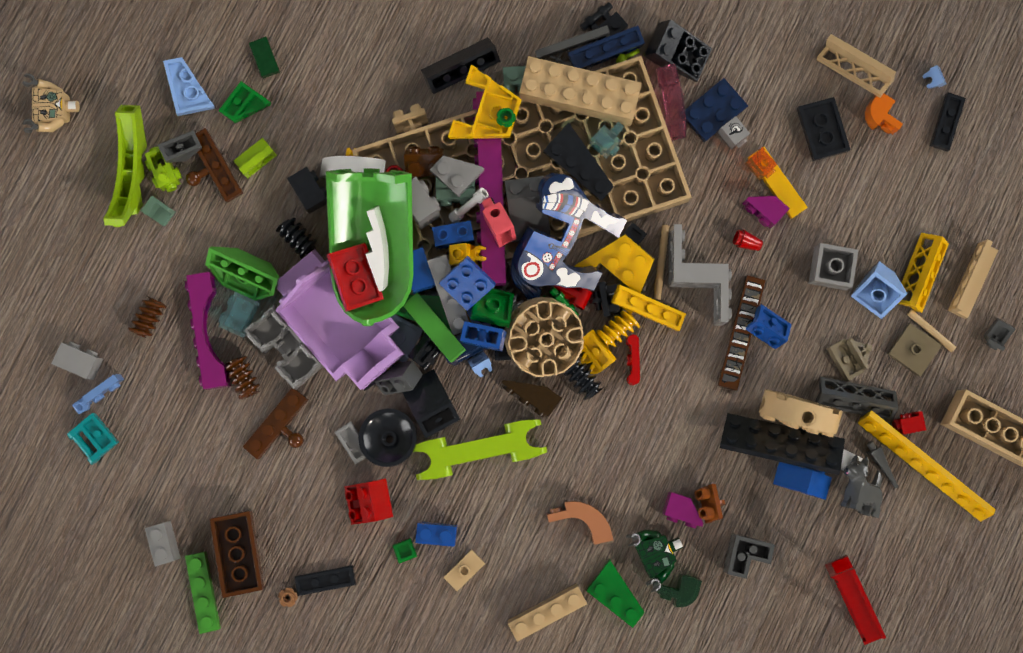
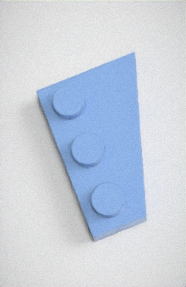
(185, 89)

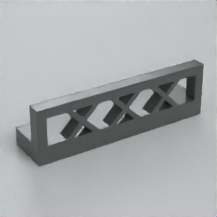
(567, 45)
(857, 402)

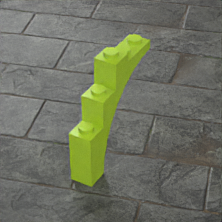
(130, 168)

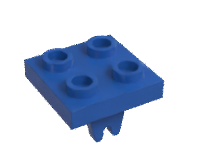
(467, 283)

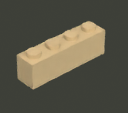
(546, 612)

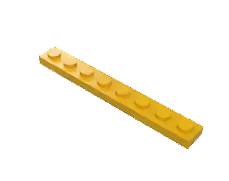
(926, 466)

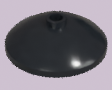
(378, 428)

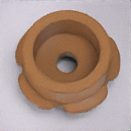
(288, 592)

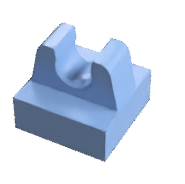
(937, 77)
(479, 363)

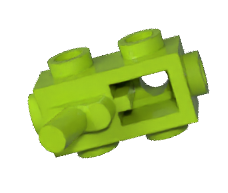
(165, 176)

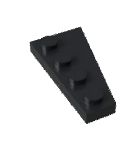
(576, 160)

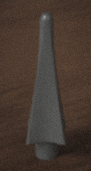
(877, 455)

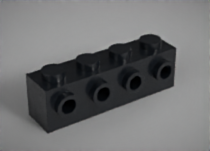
(457, 66)

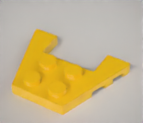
(493, 99)
(625, 261)

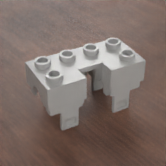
(298, 360)

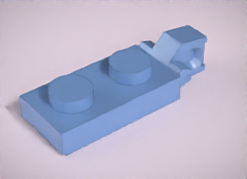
(96, 394)

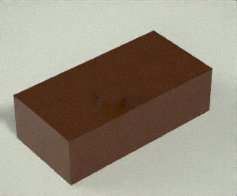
(237, 554)

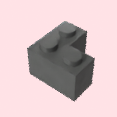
(742, 550)

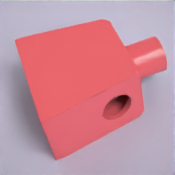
(498, 222)

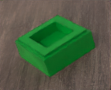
(404, 550)

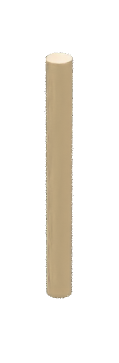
(661, 262)

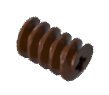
(147, 317)
(242, 377)

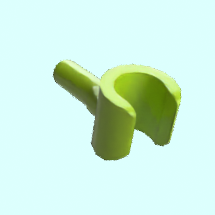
(622, 57)

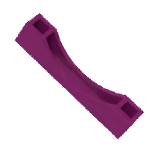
(201, 293)

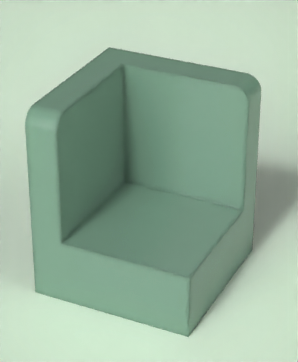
(158, 211)

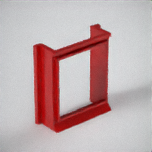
(855, 599)

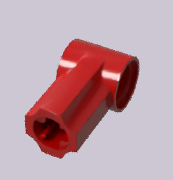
(577, 296)

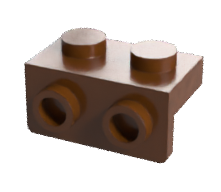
(420, 161)

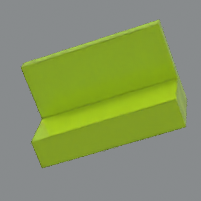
(255, 158)

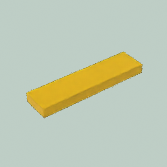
(782, 188)
(648, 307)

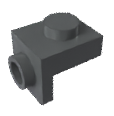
(998, 334)

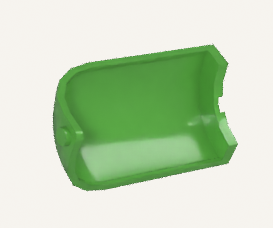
(347, 201)

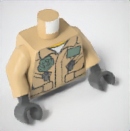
(49, 106)

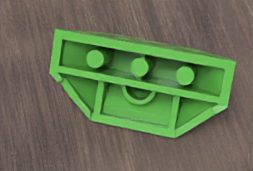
(242, 272)

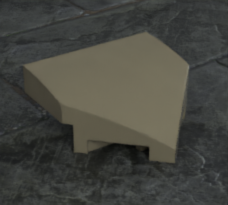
(850, 357)

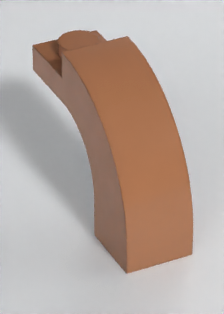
(596, 522)

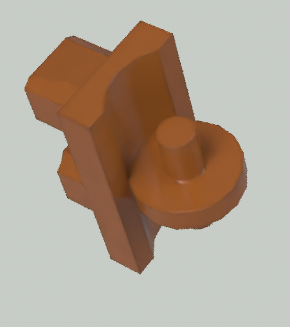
(710, 503)

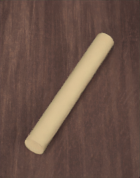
(931, 330)

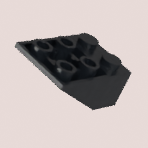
(677, 46)
(431, 405)

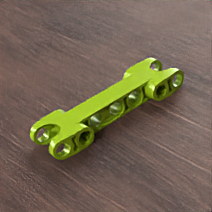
(512, 442)

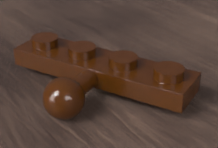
(216, 167)
(276, 424)

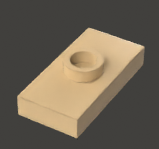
(464, 570)

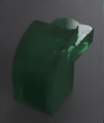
(685, 592)

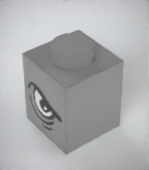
(734, 133)

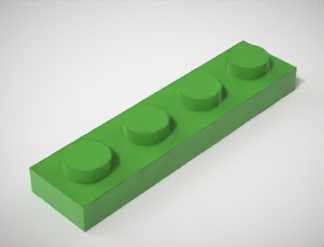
(202, 592)

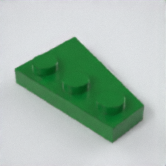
(614, 594)

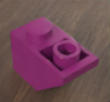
(767, 208)
(681, 508)

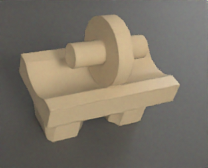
(409, 121)

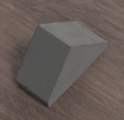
(180, 148)

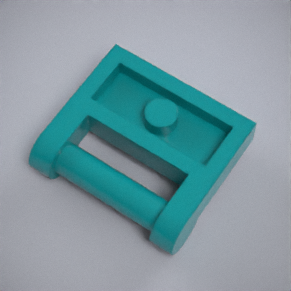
(98, 435)

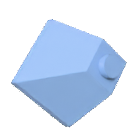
(879, 290)

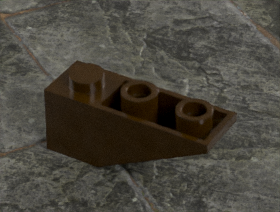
(538, 396)

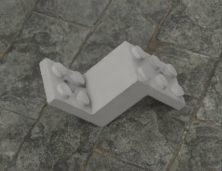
(699, 275)

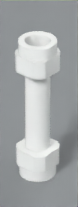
(478, 197)

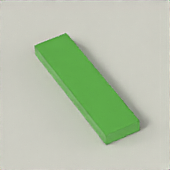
(434, 327)

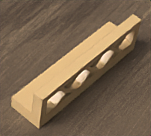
(857, 59)
(973, 279)

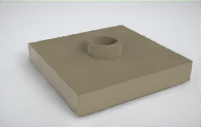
(914, 349)

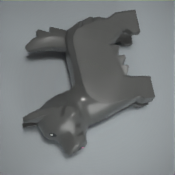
(858, 492)

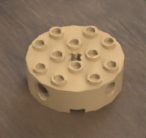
(562, 341)
(800, 412)

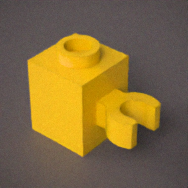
(459, 251)

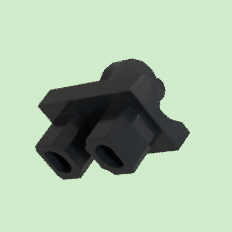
(606, 290)

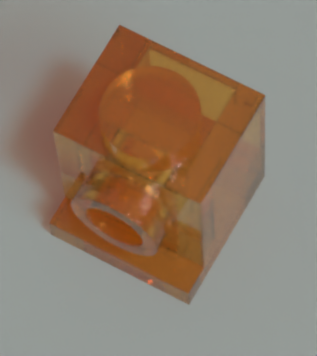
(755, 166)

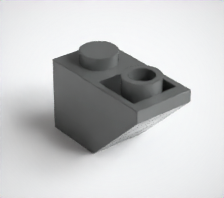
(399, 378)

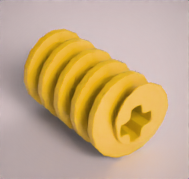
(617, 328)

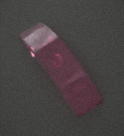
(673, 101)

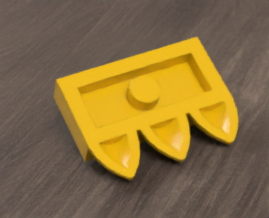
(596, 352)

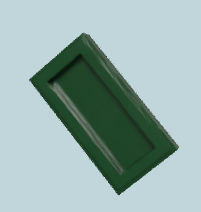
(264, 57)

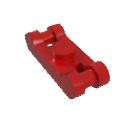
(633, 359)

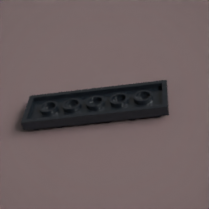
(782, 444)

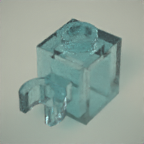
(606, 140)

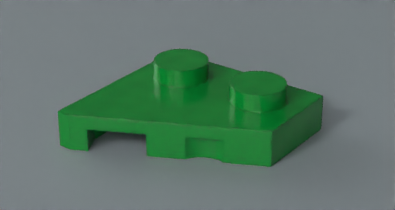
(243, 103)

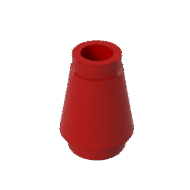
(745, 240)

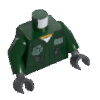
(655, 554)

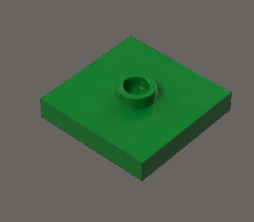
(494, 308)

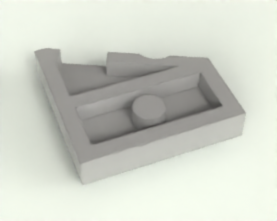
(456, 173)

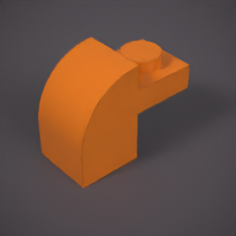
(877, 114)

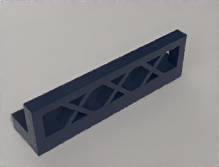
(607, 48)

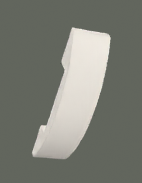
(354, 163)

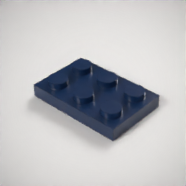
(714, 110)

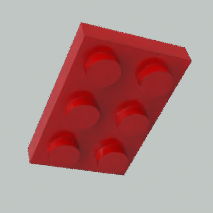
(354, 277)

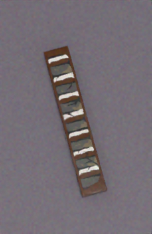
(740, 337)

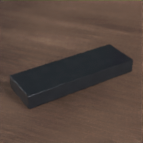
(947, 122)
(325, 580)

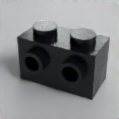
(308, 190)

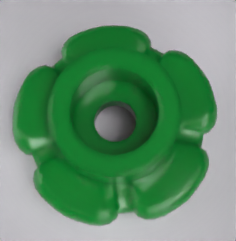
(506, 112)

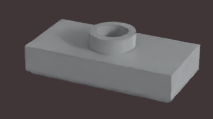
(348, 437)

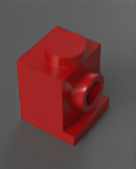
(910, 423)

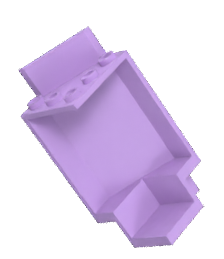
(328, 332)

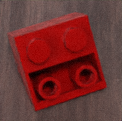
(368, 501)

